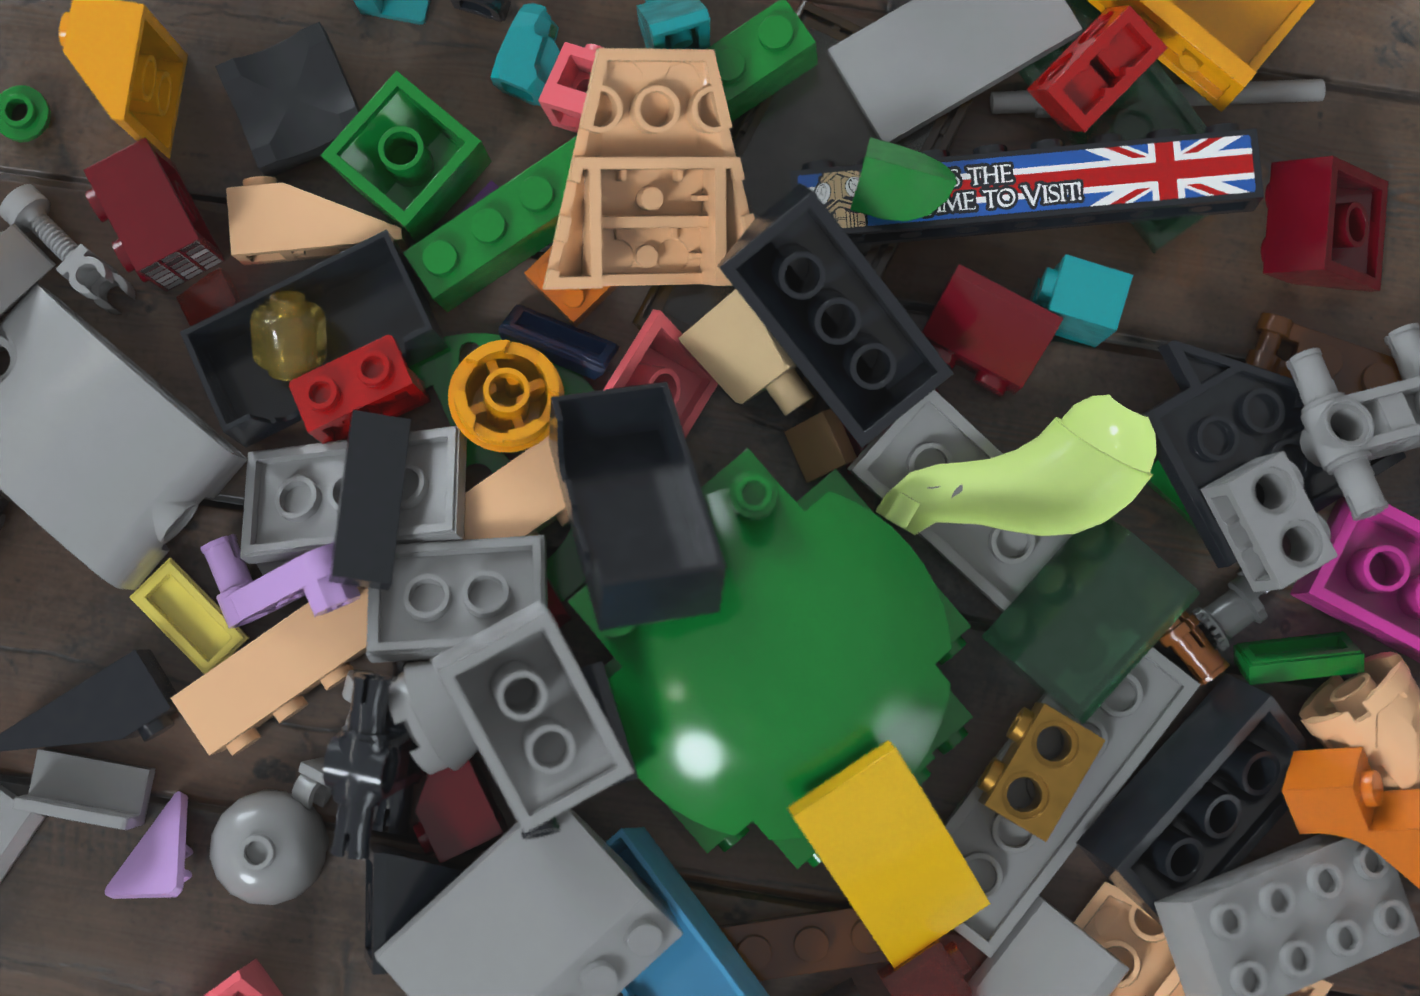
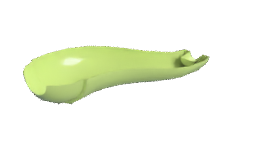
(1054, 485)

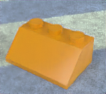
(127, 65)

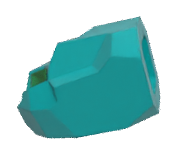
(527, 54)

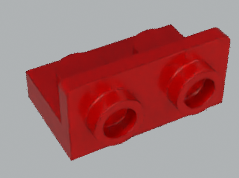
(363, 380)

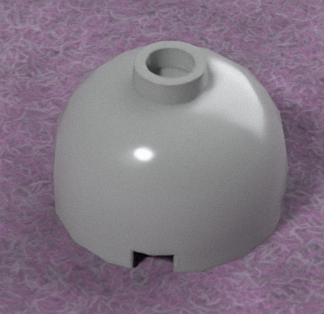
(268, 847)

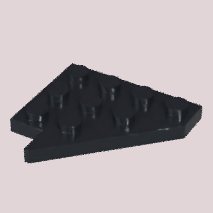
(1224, 420)

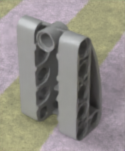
(99, 443)

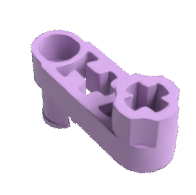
(248, 600)

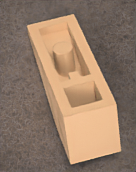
(289, 224)

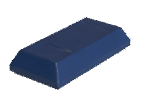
(559, 341)

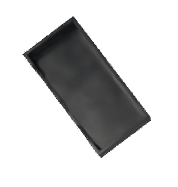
(365, 297)
(635, 506)

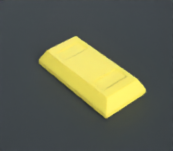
(188, 616)

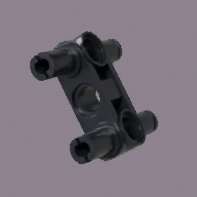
(370, 768)

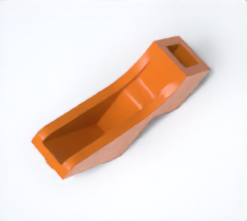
(1343, 797)

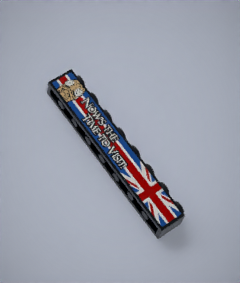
(1064, 185)

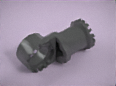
(1231, 612)

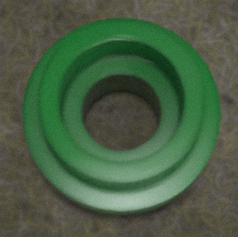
(33, 123)

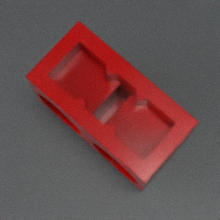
(1097, 68)

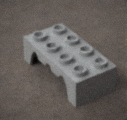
(1286, 919)

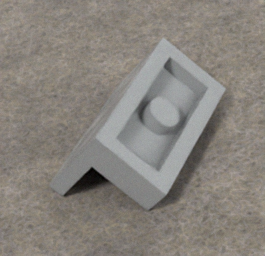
(88, 790)

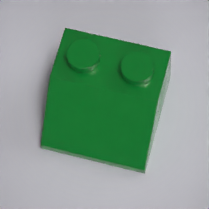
(407, 157)

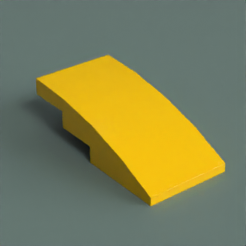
(890, 853)

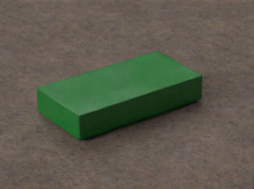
(1298, 658)

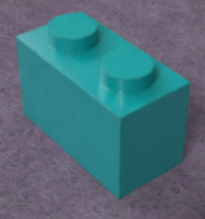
(1085, 297)

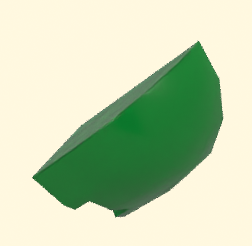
(900, 183)

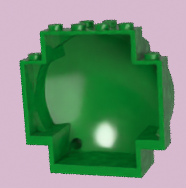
(800, 673)

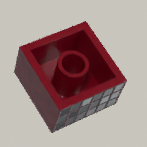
(152, 215)

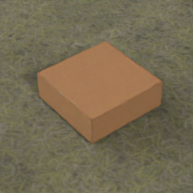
(820, 445)

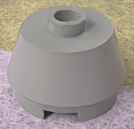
(430, 718)

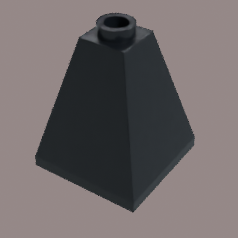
(396, 891)

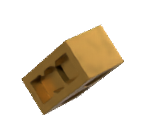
(1053, 778)

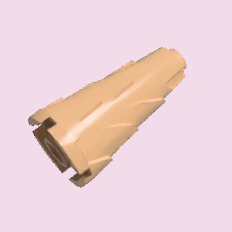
(1374, 713)

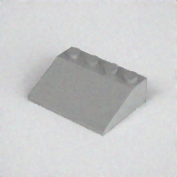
(535, 922)

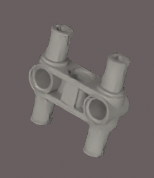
(1368, 421)

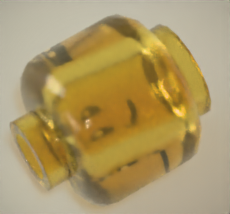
(288, 335)

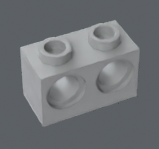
(1258, 530)

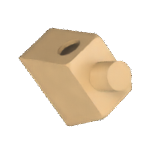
(744, 355)

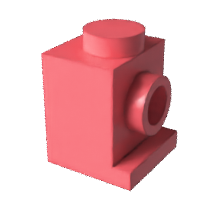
(566, 86)

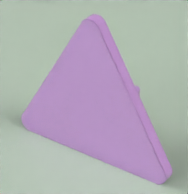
(158, 859)

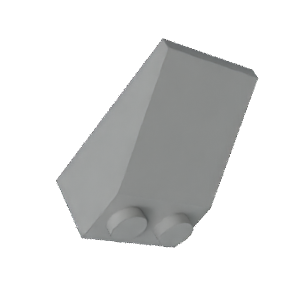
(532, 715)

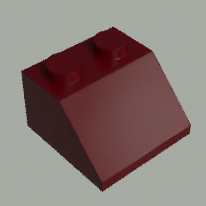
(1325, 224)
(989, 331)

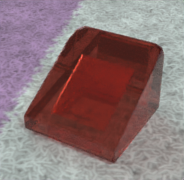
(208, 297)

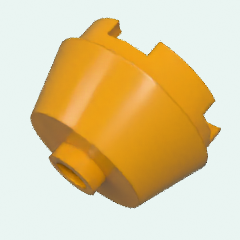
(504, 396)

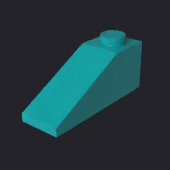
(674, 24)

